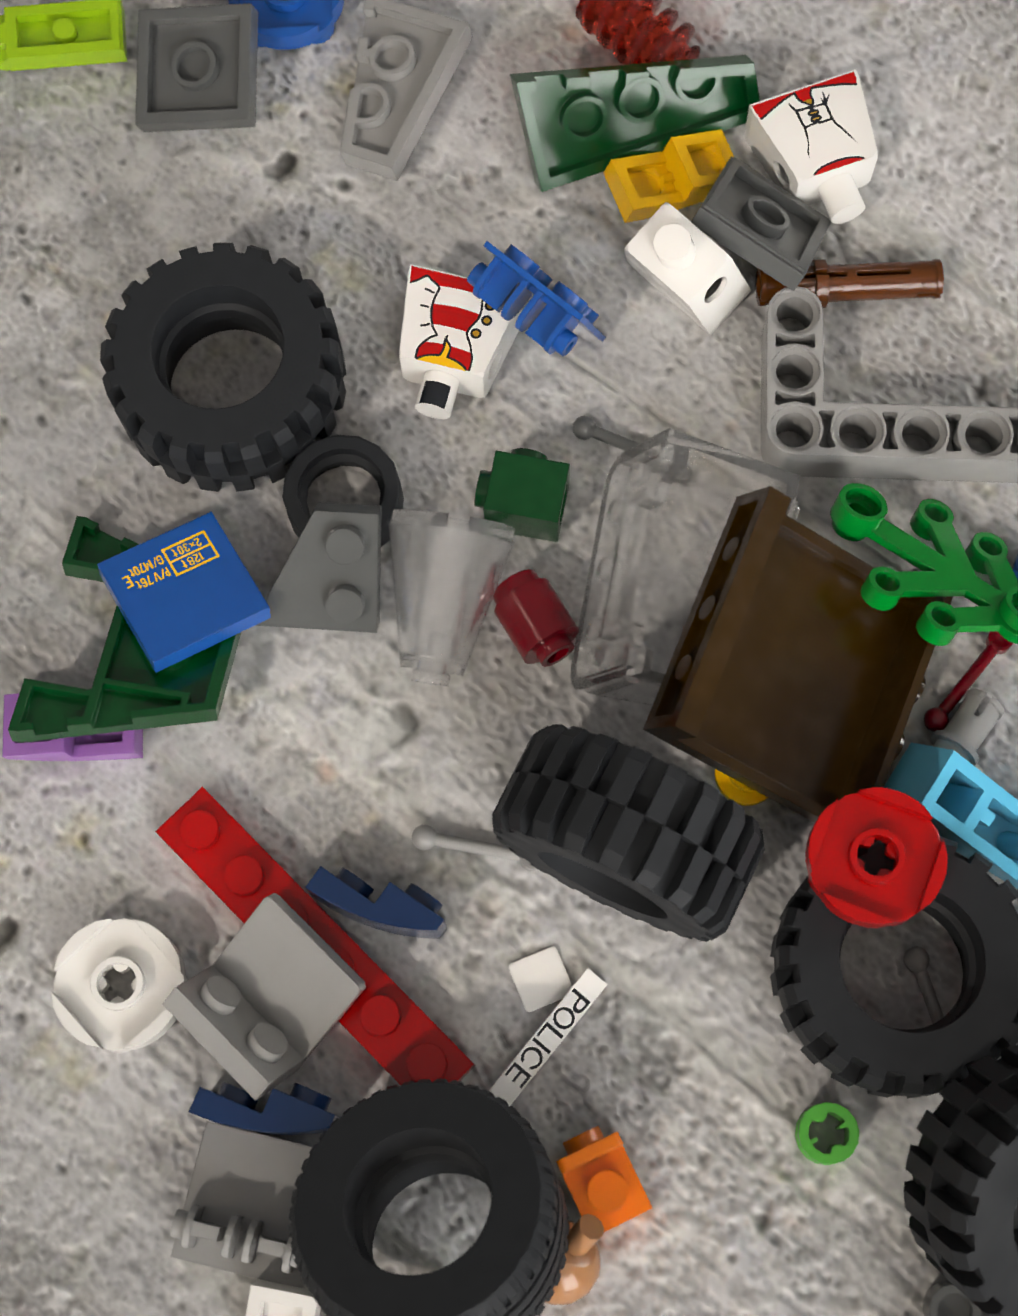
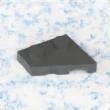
(332, 572)

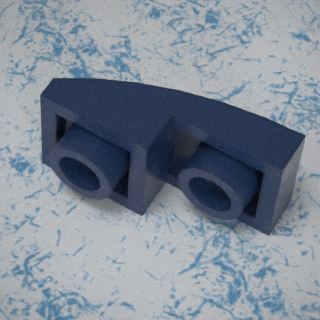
(395, 911)
(283, 1114)

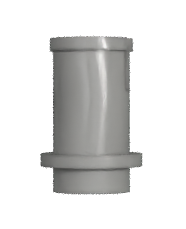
(965, 730)

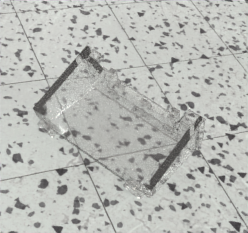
(651, 553)

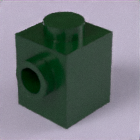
(525, 493)

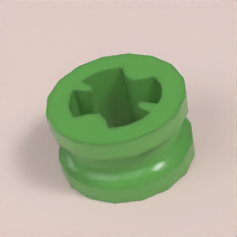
(835, 1153)

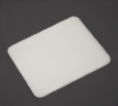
(540, 978)

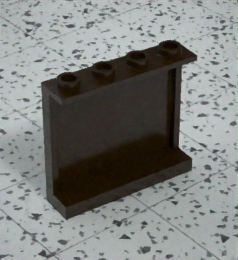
(788, 665)

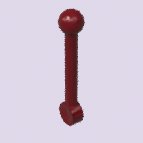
(937, 717)

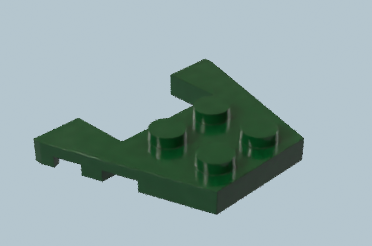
(125, 687)

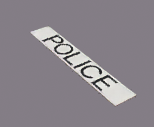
(548, 1037)

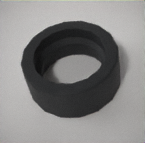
(333, 453)

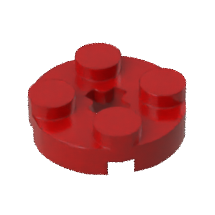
(911, 842)

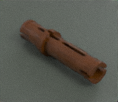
(862, 281)

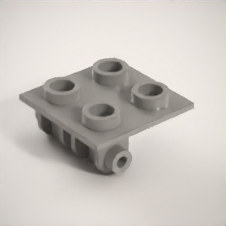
(241, 1205)

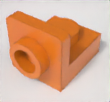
(602, 1178)

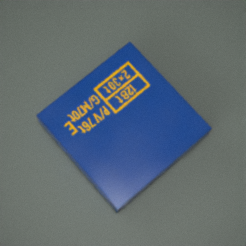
(184, 591)

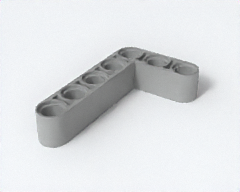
(879, 424)

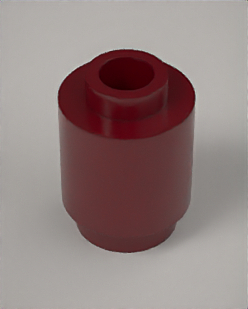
(535, 618)

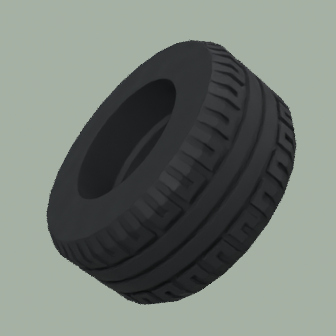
(411, 1136)

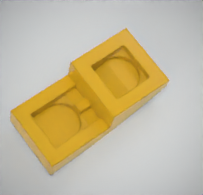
(676, 175)

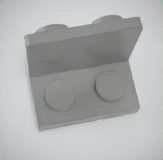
(267, 998)

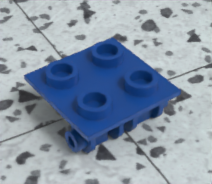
(549, 314)

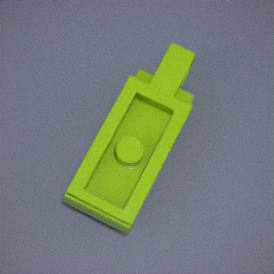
(62, 35)

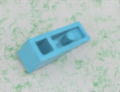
(963, 805)

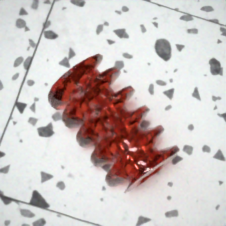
(636, 31)

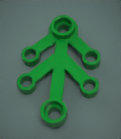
(943, 573)

